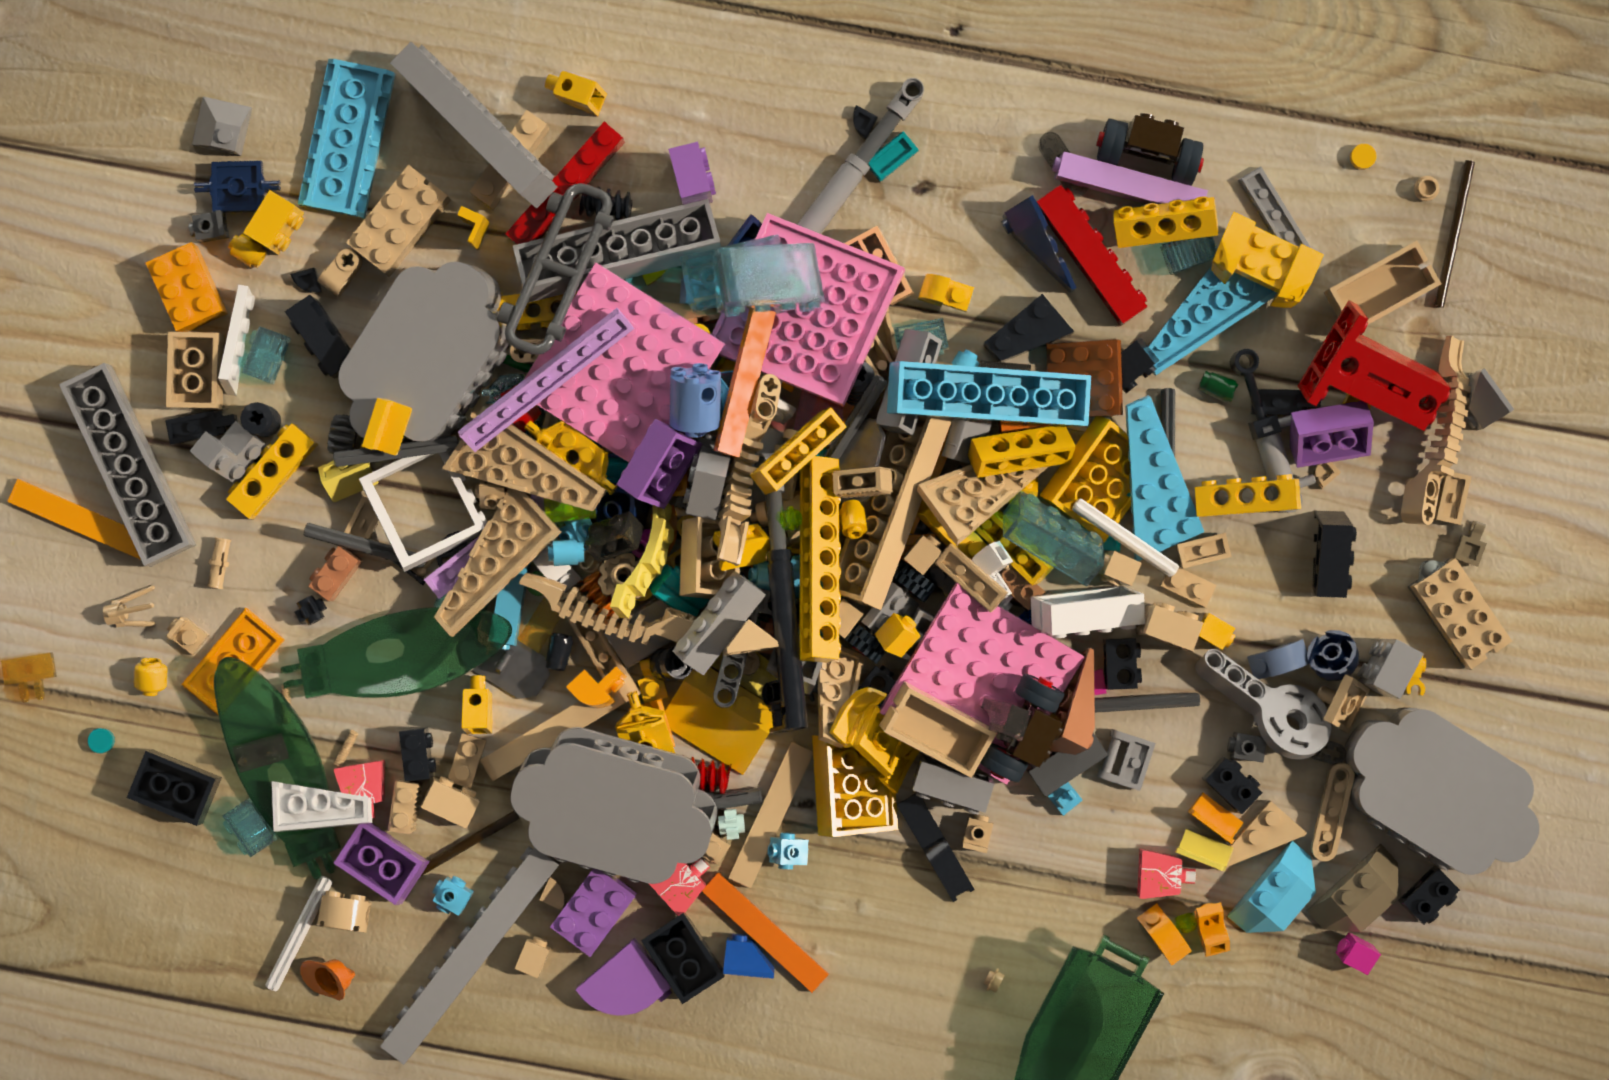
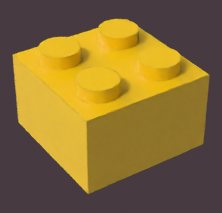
(274, 223)

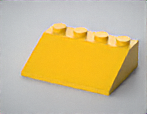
(1095, 474)
(727, 734)
(849, 793)

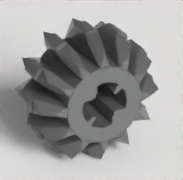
(341, 434)

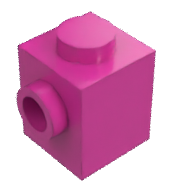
(1357, 953)

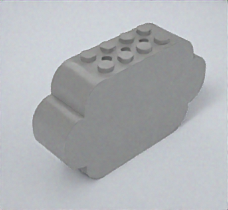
(427, 349)
(1441, 791)
(614, 805)

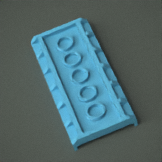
(346, 138)

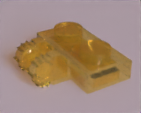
(28, 669)

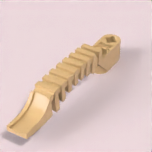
(1423, 489)
(736, 493)
(671, 626)

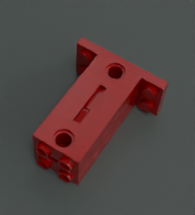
(1373, 373)

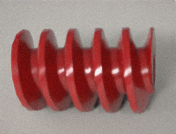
(713, 776)

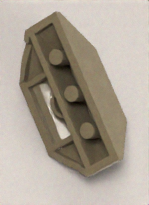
(1359, 894)

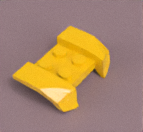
(1265, 261)
(859, 727)

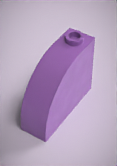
(625, 983)

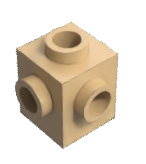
(489, 494)

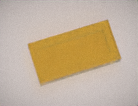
(539, 626)

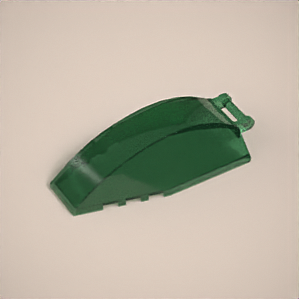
(1089, 1017)

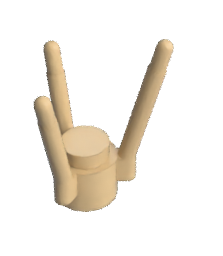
(117, 613)

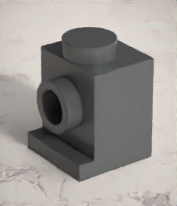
(218, 227)

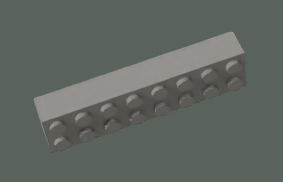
(475, 123)
(628, 249)
(127, 464)

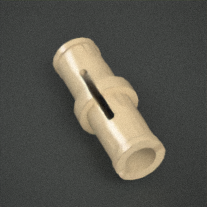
(218, 563)

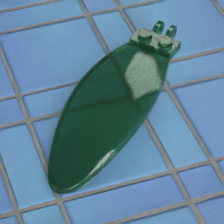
(397, 655)
(254, 710)

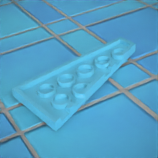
(1206, 313)
(1158, 492)

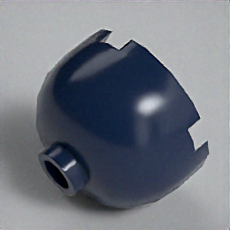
(1333, 655)

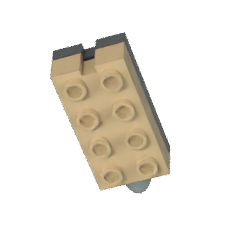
(1458, 612)

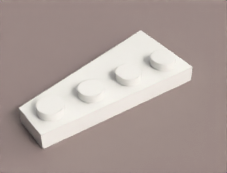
(235, 341)
(313, 808)

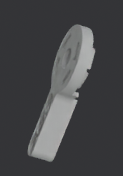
(1270, 704)

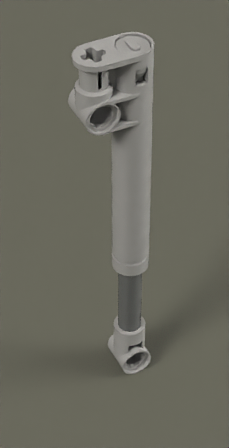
(856, 165)

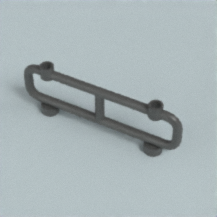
(559, 206)

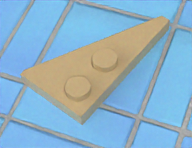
(1264, 832)

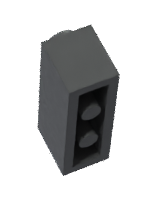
(1064, 767)

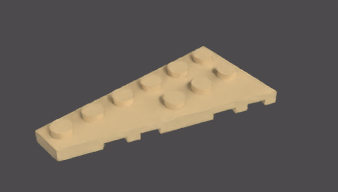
(526, 466)
(965, 502)
(502, 551)

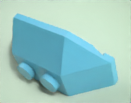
(1277, 893)

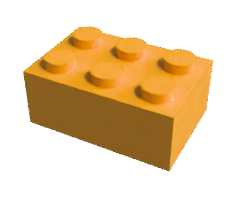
(186, 288)

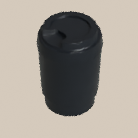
(558, 651)

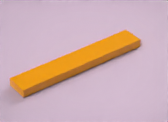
(72, 516)

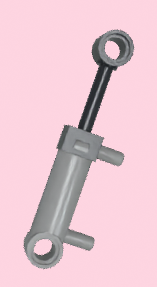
(1266, 428)

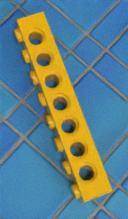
(812, 570)

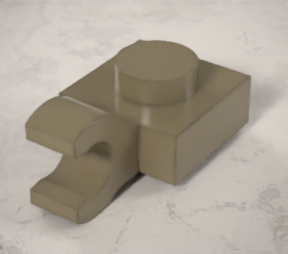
(1470, 547)

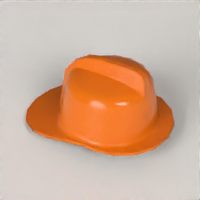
(327, 978)

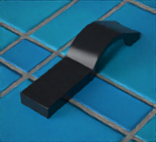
(935, 846)

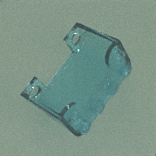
(767, 278)

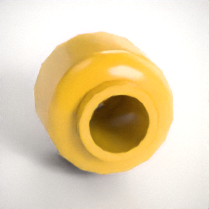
(150, 676)

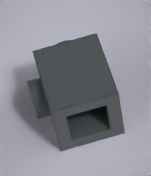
(1247, 747)

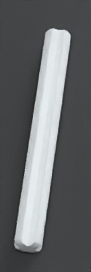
(1125, 537)
(298, 934)

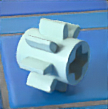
(731, 824)

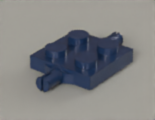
(237, 186)

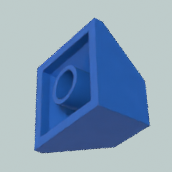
(746, 958)

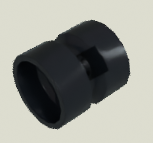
(667, 665)

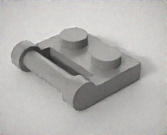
(1134, 761)

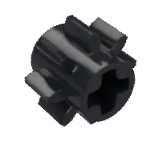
(310, 610)

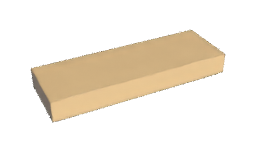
(971, 577)

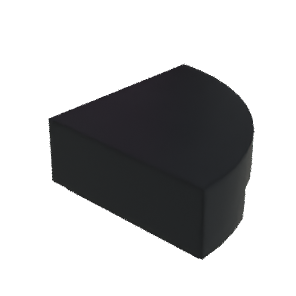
(863, 121)
(307, 280)

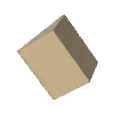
(750, 639)

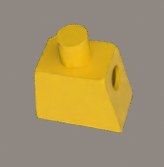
(577, 92)
(477, 718)

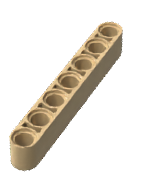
(545, 734)

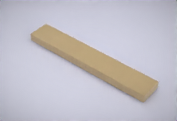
(771, 814)

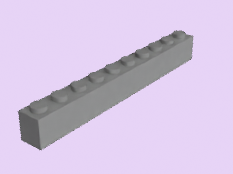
(469, 955)

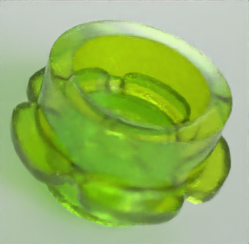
(790, 518)
(1186, 922)

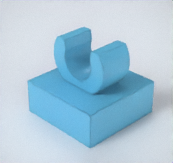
(1065, 798)

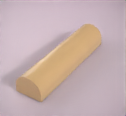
(595, 643)

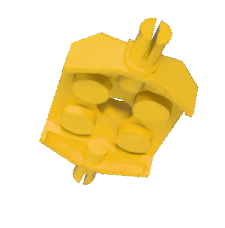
(563, 438)
(644, 725)

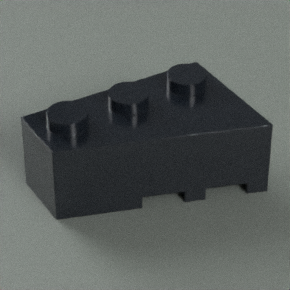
(1028, 330)
(320, 334)
(1333, 554)

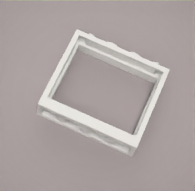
(467, 496)

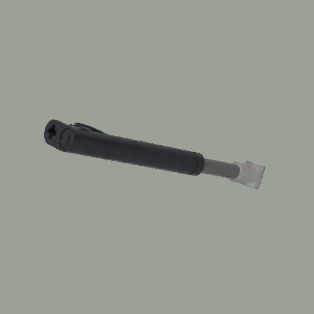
(787, 694)

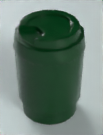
(1218, 386)

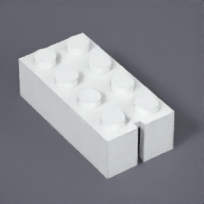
(1087, 611)

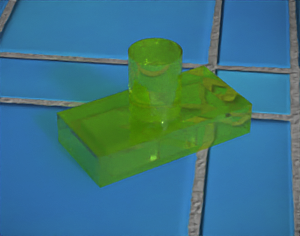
(563, 512)

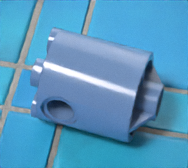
(695, 399)

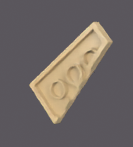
(835, 686)

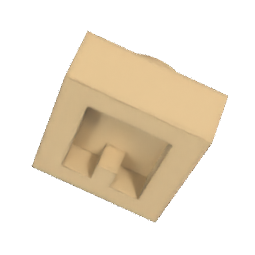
(187, 634)

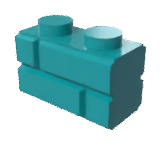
(667, 589)

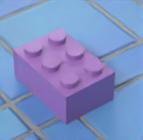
(690, 172)
(1331, 433)
(659, 464)
(381, 862)
(593, 910)

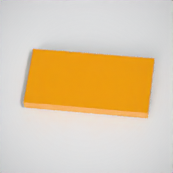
(246, 640)

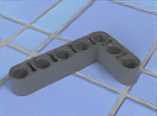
(739, 660)

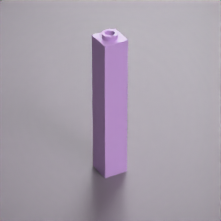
(1121, 181)

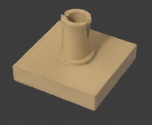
(1344, 702)

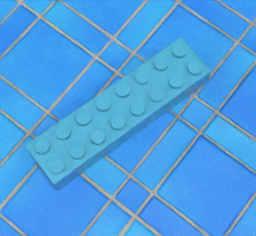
(988, 394)

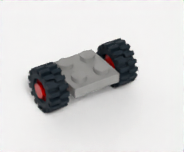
(896, 602)

